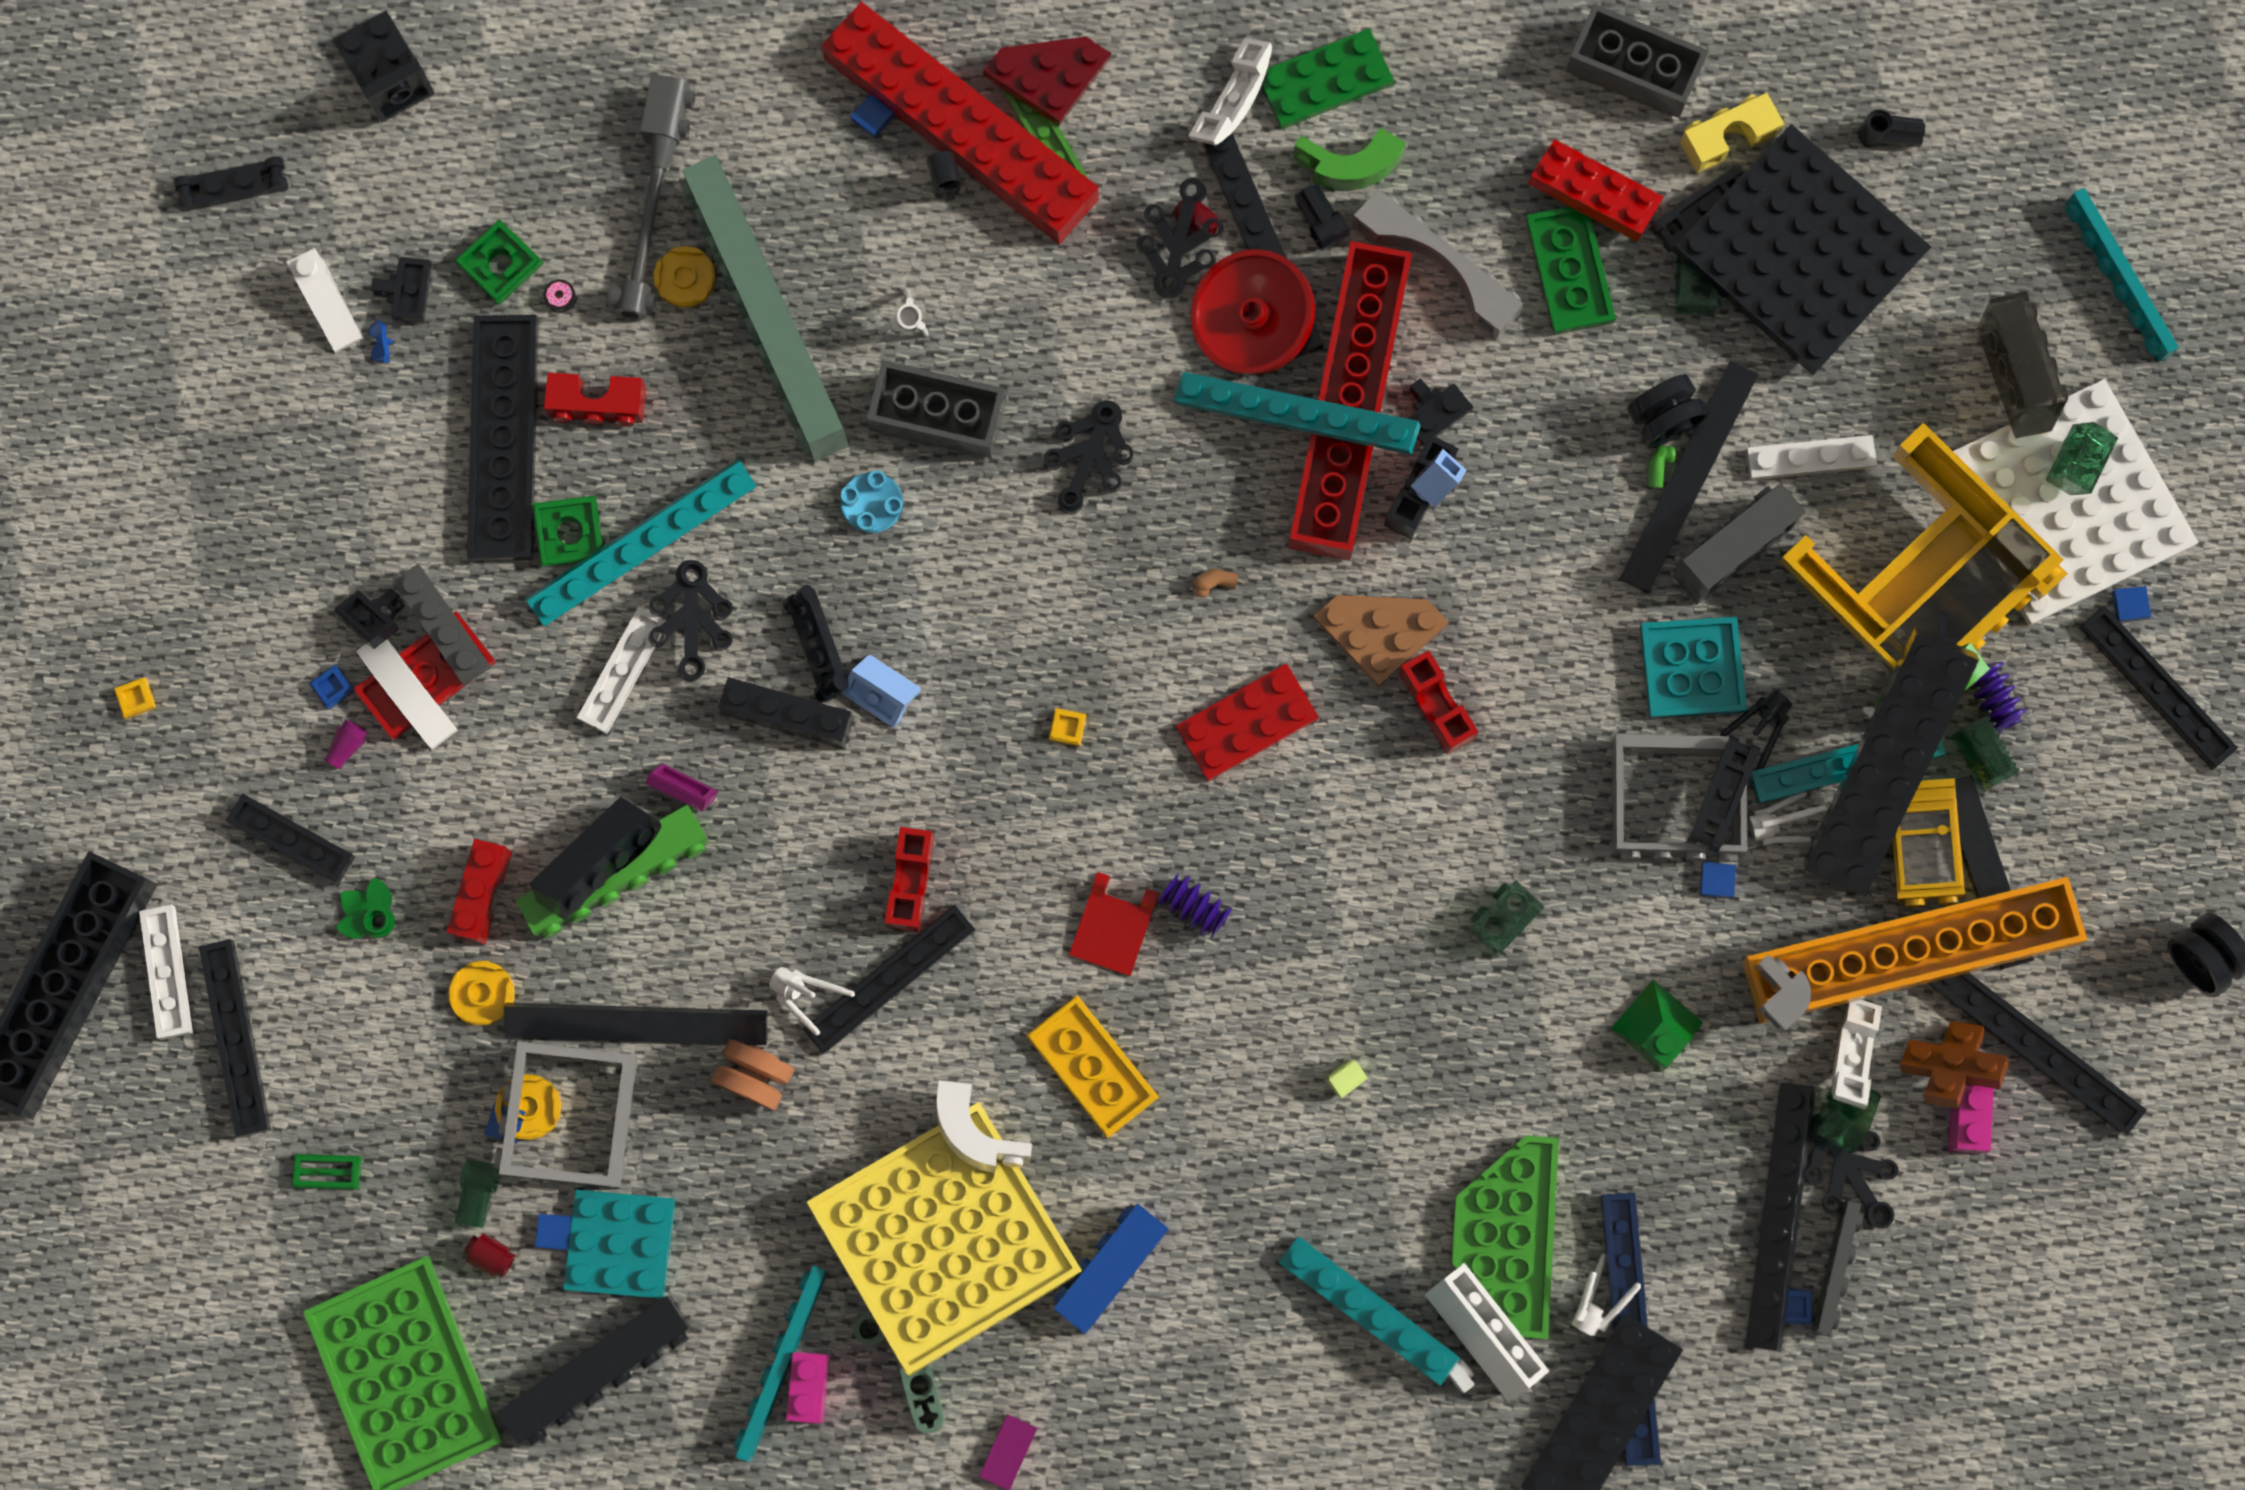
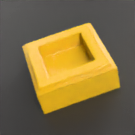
(135, 698)
(1067, 727)

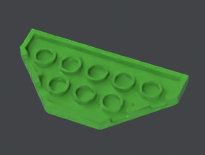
(1508, 1232)

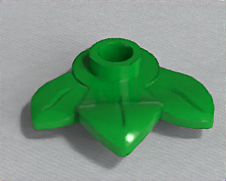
(364, 908)

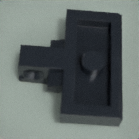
(406, 289)
(1437, 410)
(372, 618)

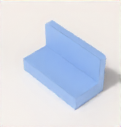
(880, 690)

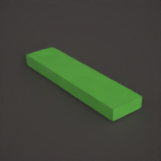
(1043, 130)

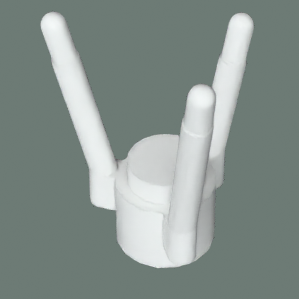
(906, 317)
(1764, 826)
(791, 985)
(1589, 1316)

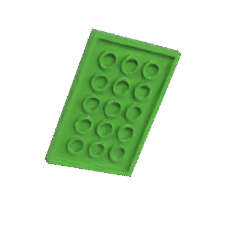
(403, 1376)

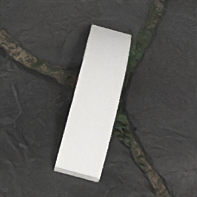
(1238, 95)
(407, 693)
(1854, 1053)

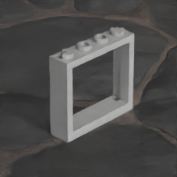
(1671, 745)
(513, 1093)

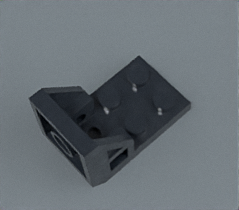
(384, 66)

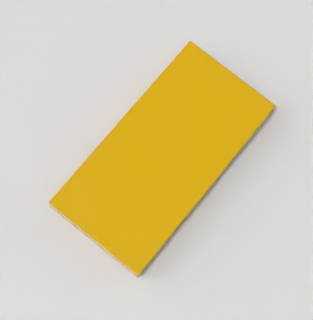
(1092, 1066)

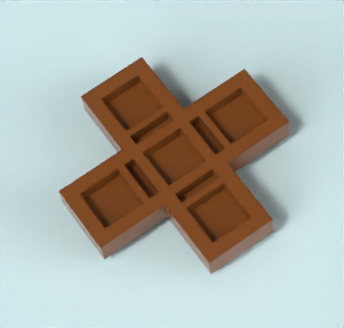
(1954, 1064)

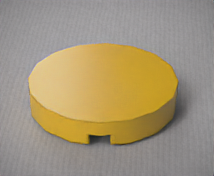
(691, 284)
(480, 993)
(540, 1113)

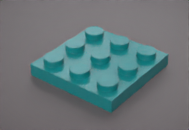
(1693, 667)
(619, 1244)

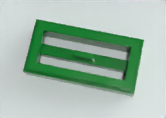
(355, 1172)

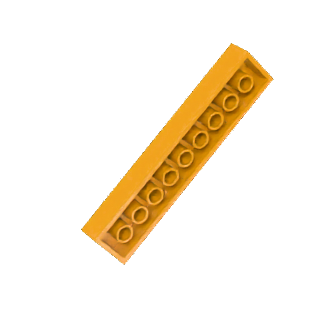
(1928, 946)

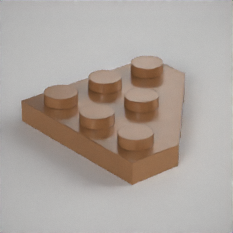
(1380, 630)

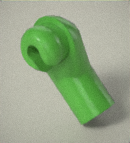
(1656, 464)

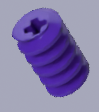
(1997, 698)
(1194, 906)

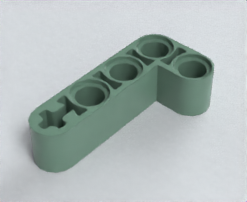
(927, 1371)

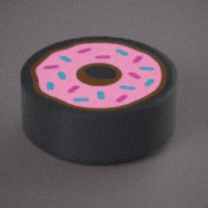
(560, 296)

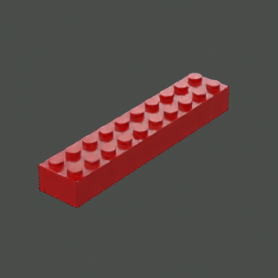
(960, 121)
(1352, 377)

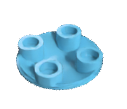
(871, 502)

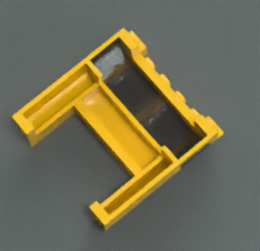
(1952, 577)

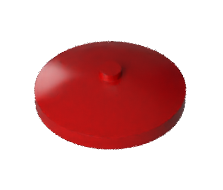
(1252, 312)

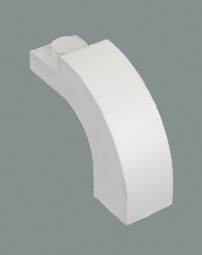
(966, 1139)

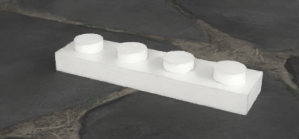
(1811, 457)
(621, 672)
(166, 972)

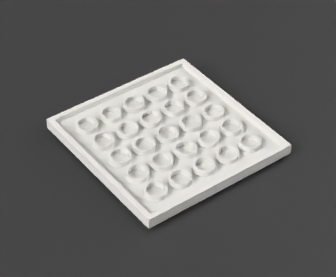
(2100, 535)

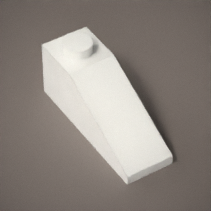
(325, 299)

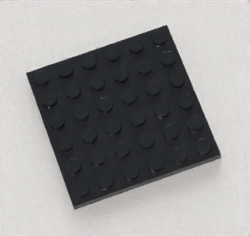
(1801, 249)

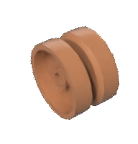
(753, 1072)

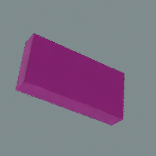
(681, 787)
(1008, 1452)

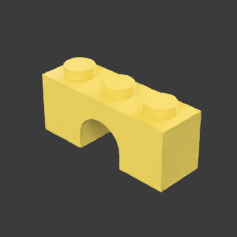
(1753, 118)

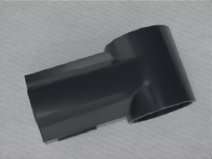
(1893, 130)
(944, 175)
(1324, 222)

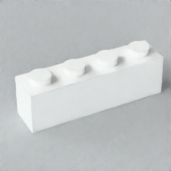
(1486, 1332)

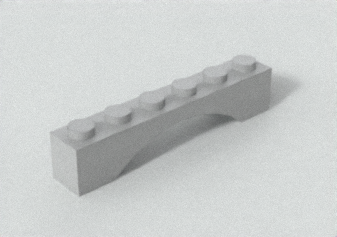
(1389, 224)

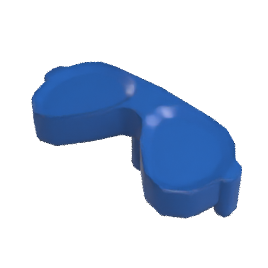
(380, 350)

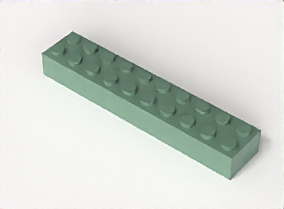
(763, 309)

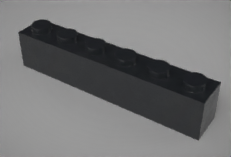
(594, 1371)

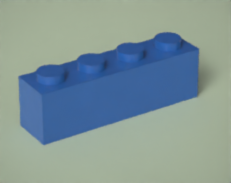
(1111, 1267)

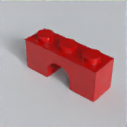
(621, 403)
(1428, 689)
(910, 879)
(473, 906)

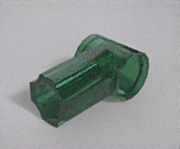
(477, 1185)

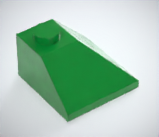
(1657, 1026)

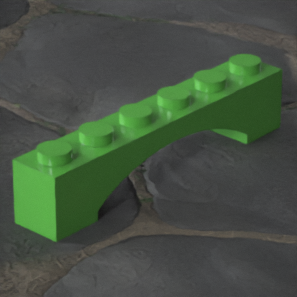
(676, 839)

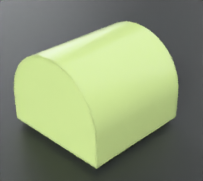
(1346, 1078)

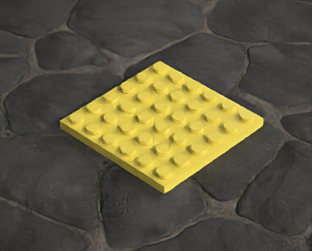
(941, 1244)

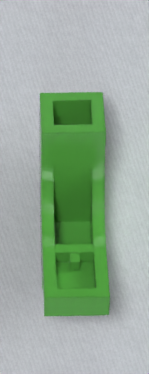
(1353, 170)

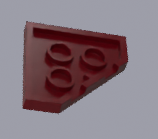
(1048, 73)

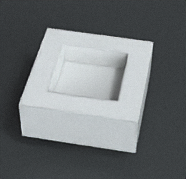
(1461, 1377)

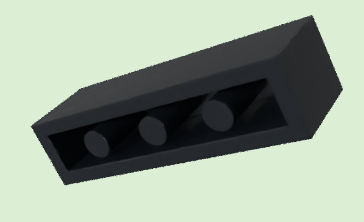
(786, 713)
(592, 858)

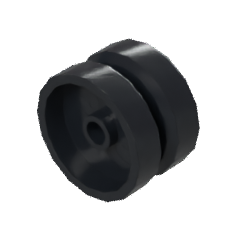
(1668, 411)
(2209, 954)

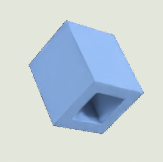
(1438, 478)

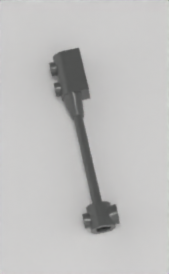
(662, 128)

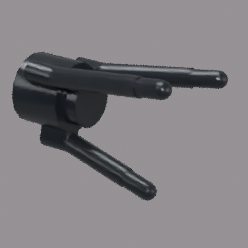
(1773, 710)

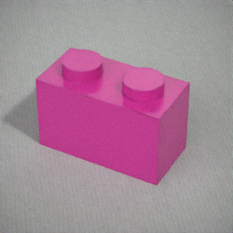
(1972, 1122)
(808, 1387)

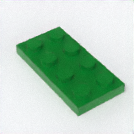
(1326, 78)
(1570, 270)

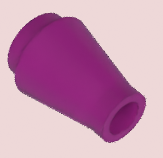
(345, 743)

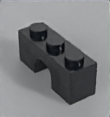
(1408, 508)

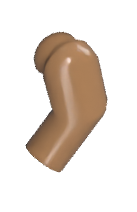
(1212, 578)

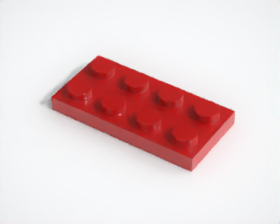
(1595, 190)
(432, 672)
(1247, 722)

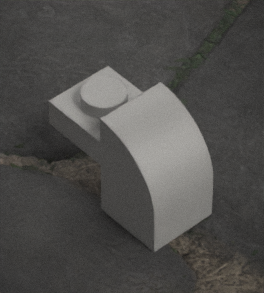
(1791, 996)

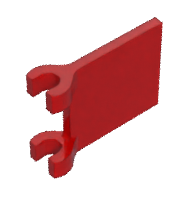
(1112, 928)

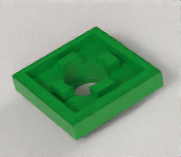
(495, 242)
(553, 513)

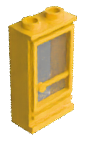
(1929, 848)

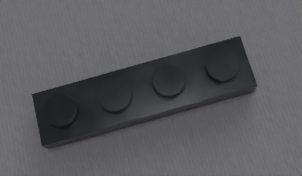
(290, 838)

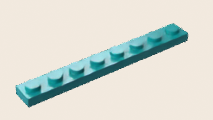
(1297, 413)
(640, 542)

